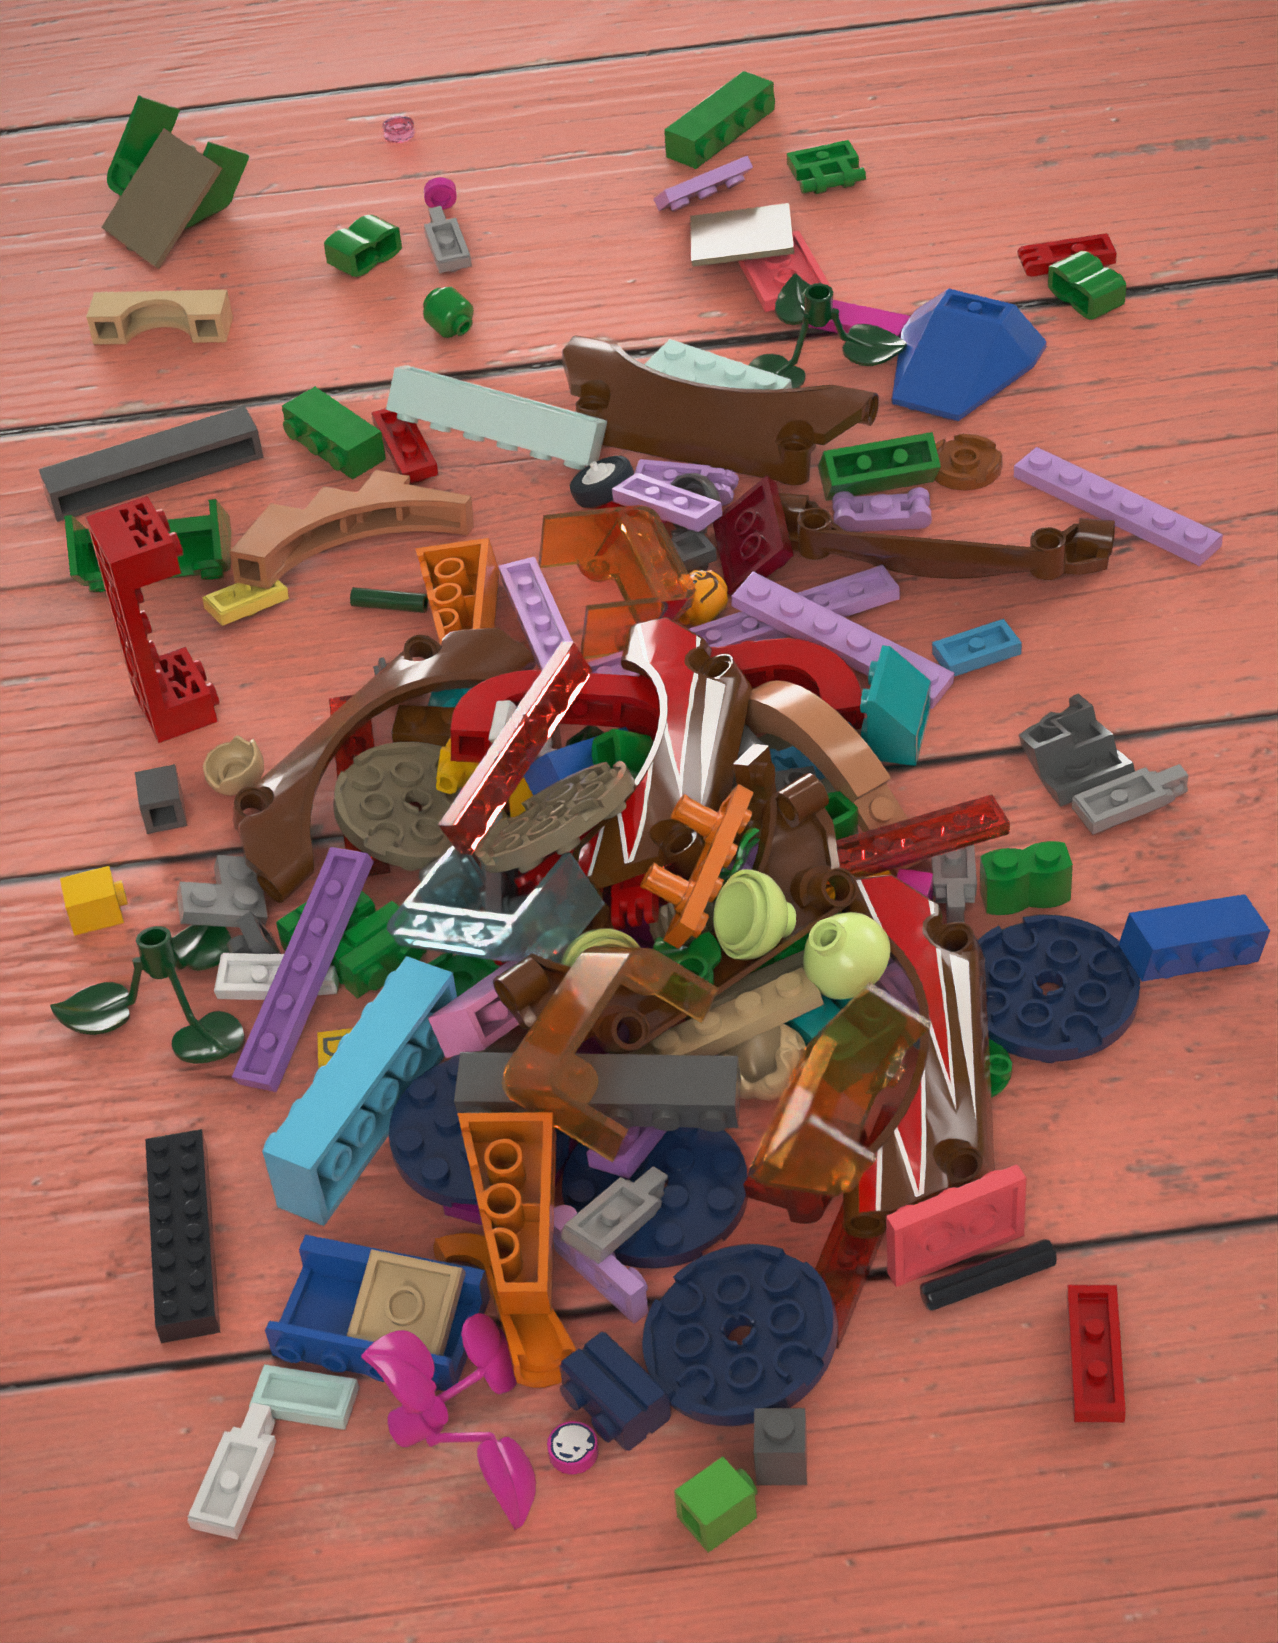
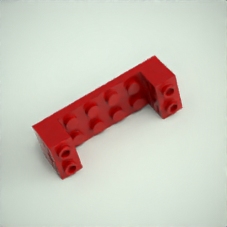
(132, 553)

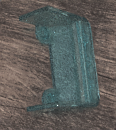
(447, 918)

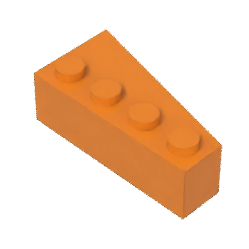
(460, 584)
(515, 1193)

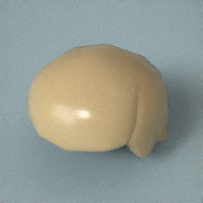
(233, 766)

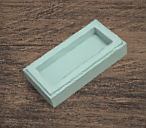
(306, 1396)

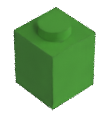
(716, 1503)

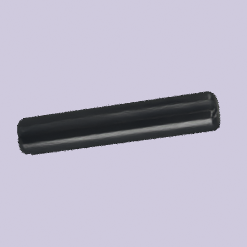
(988, 1274)

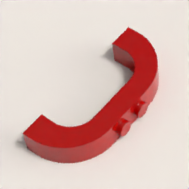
(801, 664)
(602, 701)

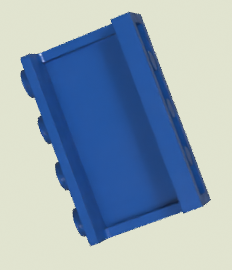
(323, 1304)

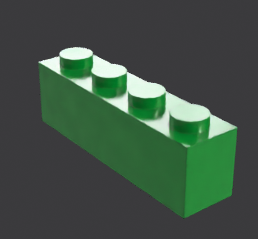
(719, 119)

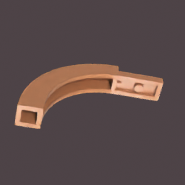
(831, 746)

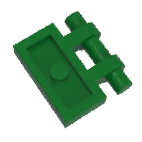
(815, 164)

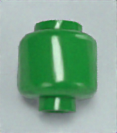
(448, 312)

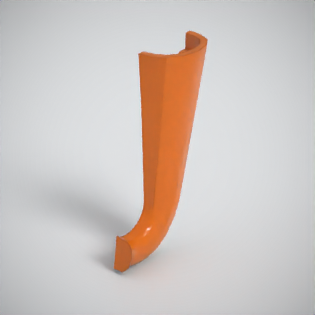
(534, 1340)

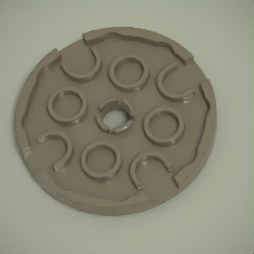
(375, 809)
(556, 818)

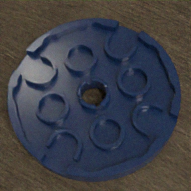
(1078, 1019)
(429, 1138)
(699, 1203)
(775, 1364)

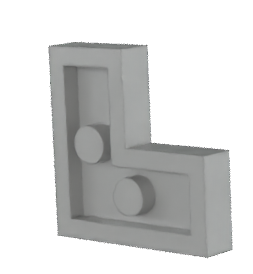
(227, 900)

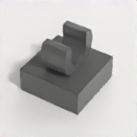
(695, 550)
(255, 937)

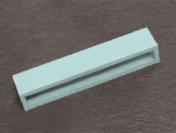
(496, 416)

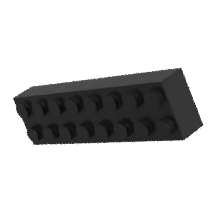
(181, 1237)

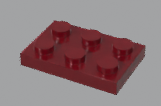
(753, 535)

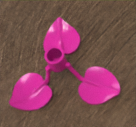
(408, 1373)

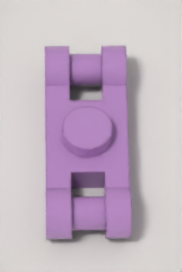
(882, 511)

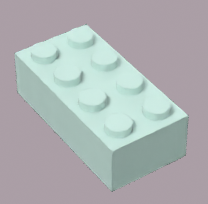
(708, 368)

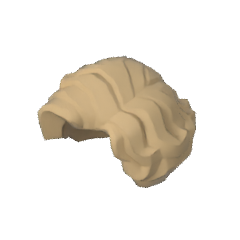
(767, 1062)

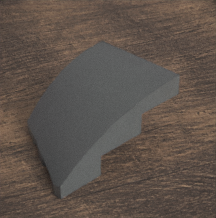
(1073, 751)

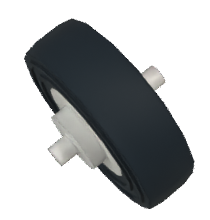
(595, 482)

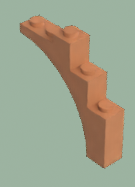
(336, 516)

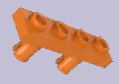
(718, 851)

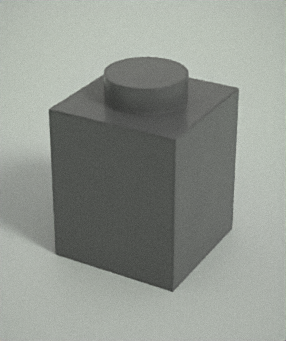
(160, 799)
(780, 1446)

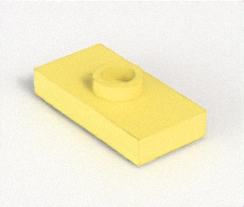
(242, 601)

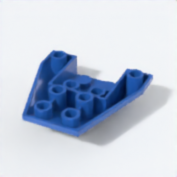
(962, 353)

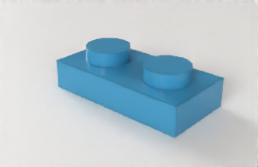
(977, 647)

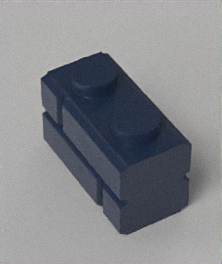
(614, 1392)

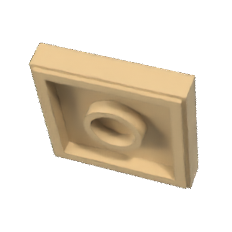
(408, 1297)

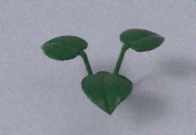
(813, 305)
(105, 1008)

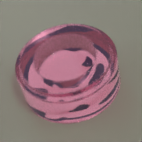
(398, 129)

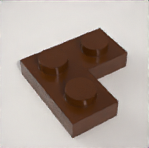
(757, 773)

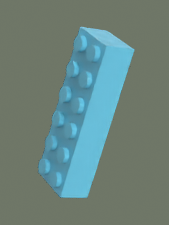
(351, 1100)

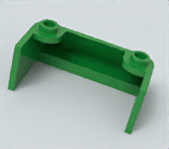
(140, 134)
(202, 539)

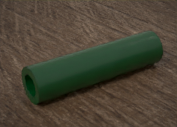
(389, 600)

